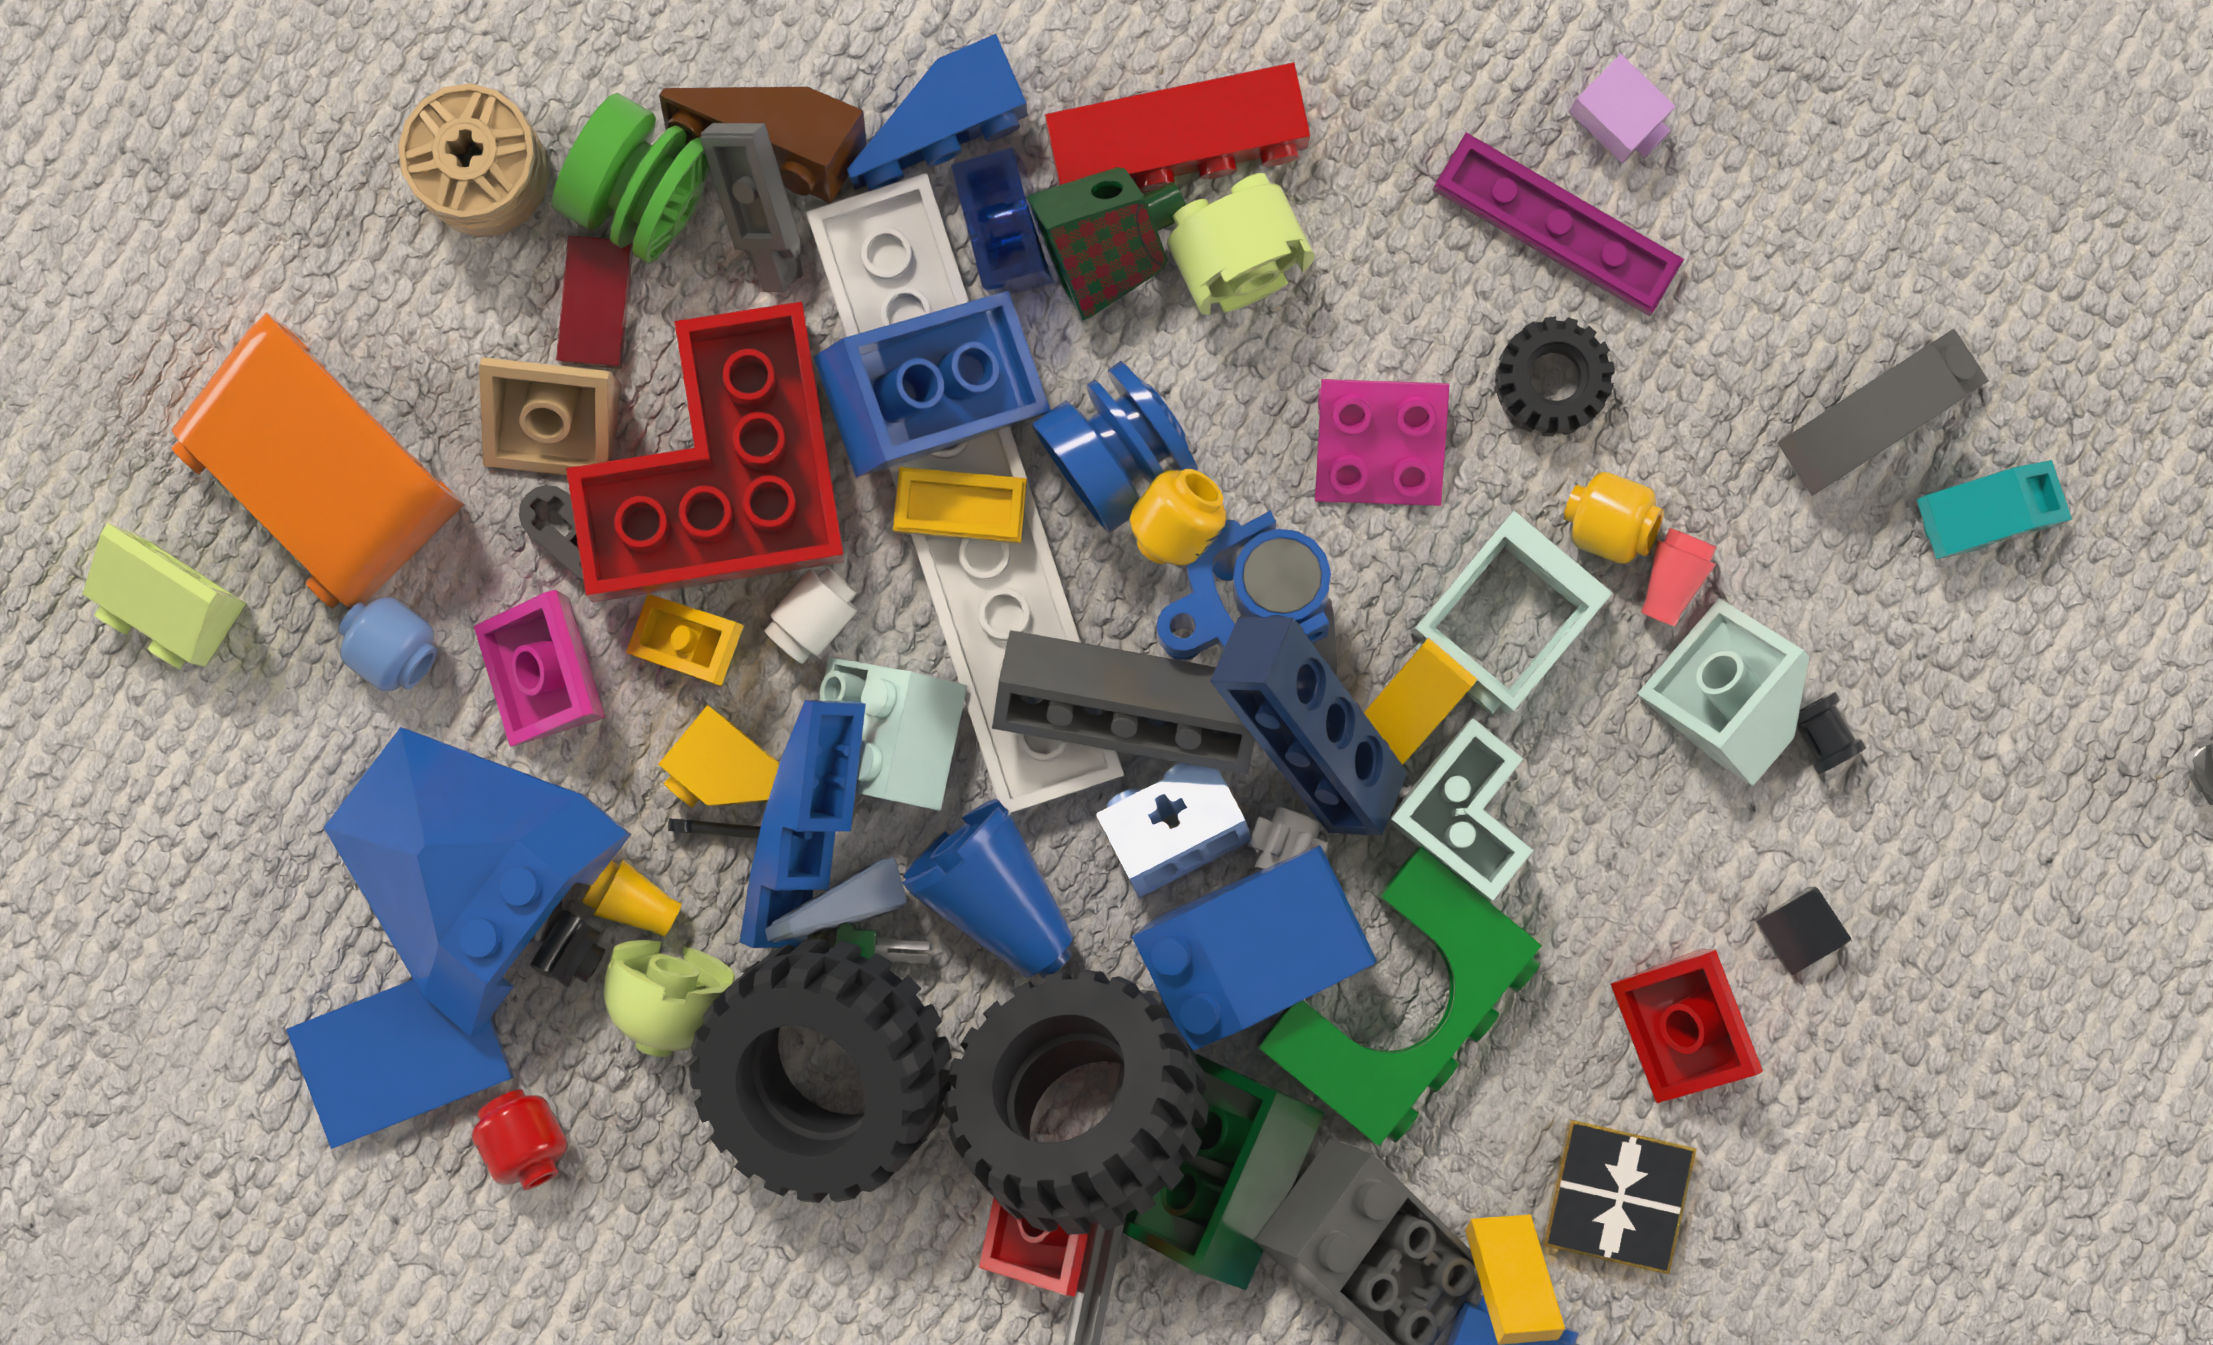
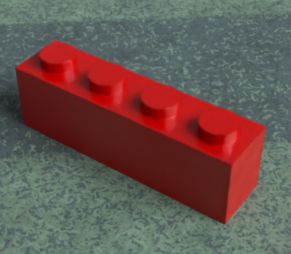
(1184, 129)

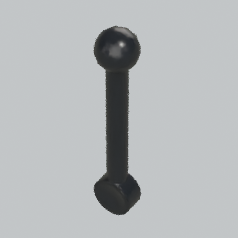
(713, 828)

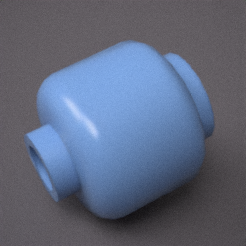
(387, 644)

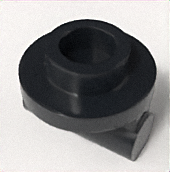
(569, 951)

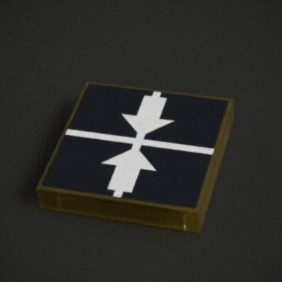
(1618, 1196)

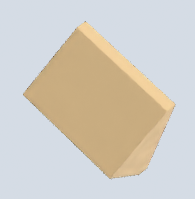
(546, 415)

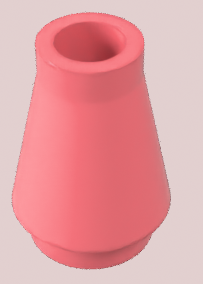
(1676, 575)

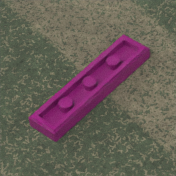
(1558, 224)

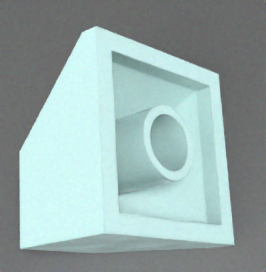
(1732, 690)

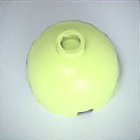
(660, 996)

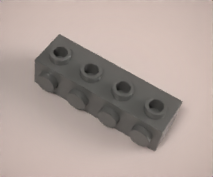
(1118, 702)

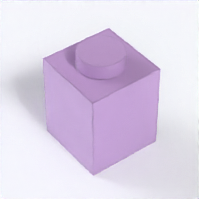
(1624, 110)

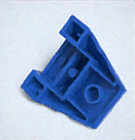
(465, 864)

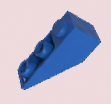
(953, 103)

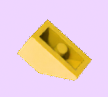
(718, 764)

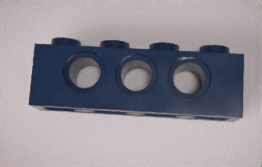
(1309, 725)

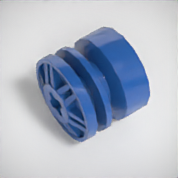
(1115, 445)

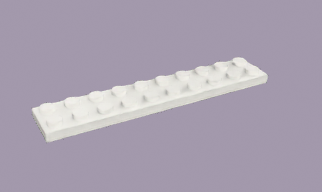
(892, 264)

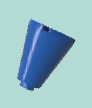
(993, 892)

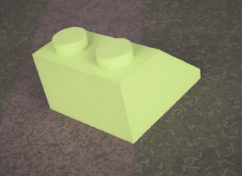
(159, 597)

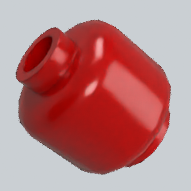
(519, 1139)

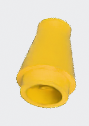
(631, 899)

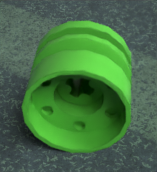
(621, 172)

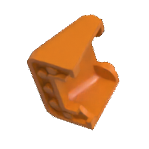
(312, 465)

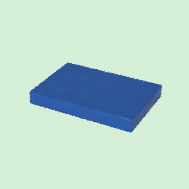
(391, 1062)

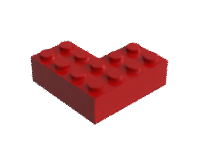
(749, 492)

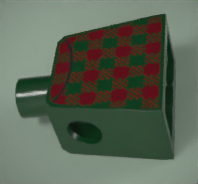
(1104, 235)

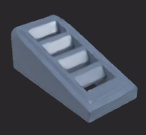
(859, 897)

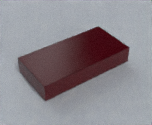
(594, 302)

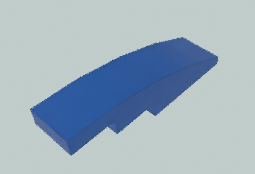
(804, 810)

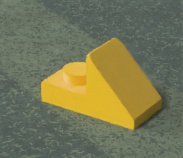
(684, 639)

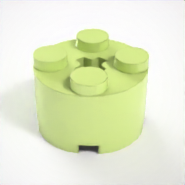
(1238, 245)

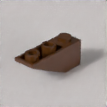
(808, 130)

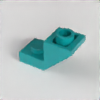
(1993, 509)

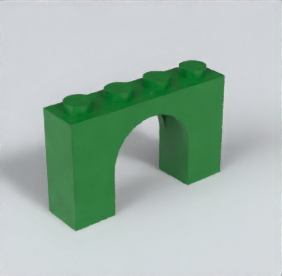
(1482, 959)

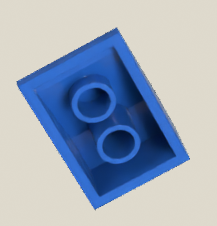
(930, 382)
(1253, 948)

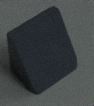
(1803, 930)

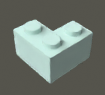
(1448, 814)

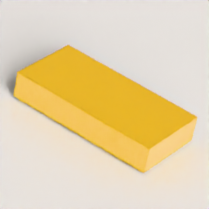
(960, 505)
(1418, 699)
(1514, 1279)

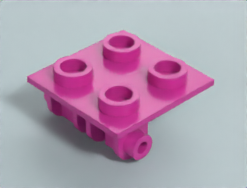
(1381, 442)

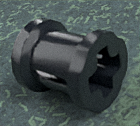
(1827, 733)

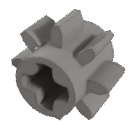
(1284, 837)

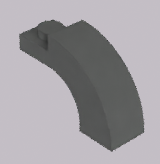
(1883, 412)

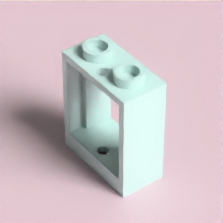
(1550, 565)

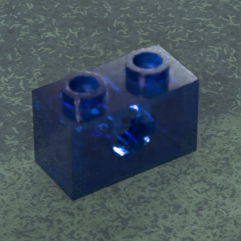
(1001, 223)

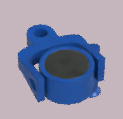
(1270, 574)

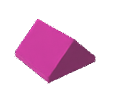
(539, 669)

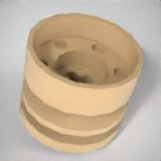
(496, 188)

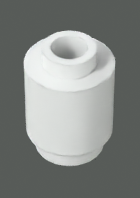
(811, 614)

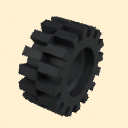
(1565, 339)

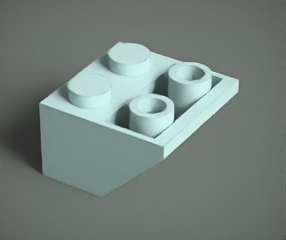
(906, 729)

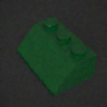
(1235, 1182)

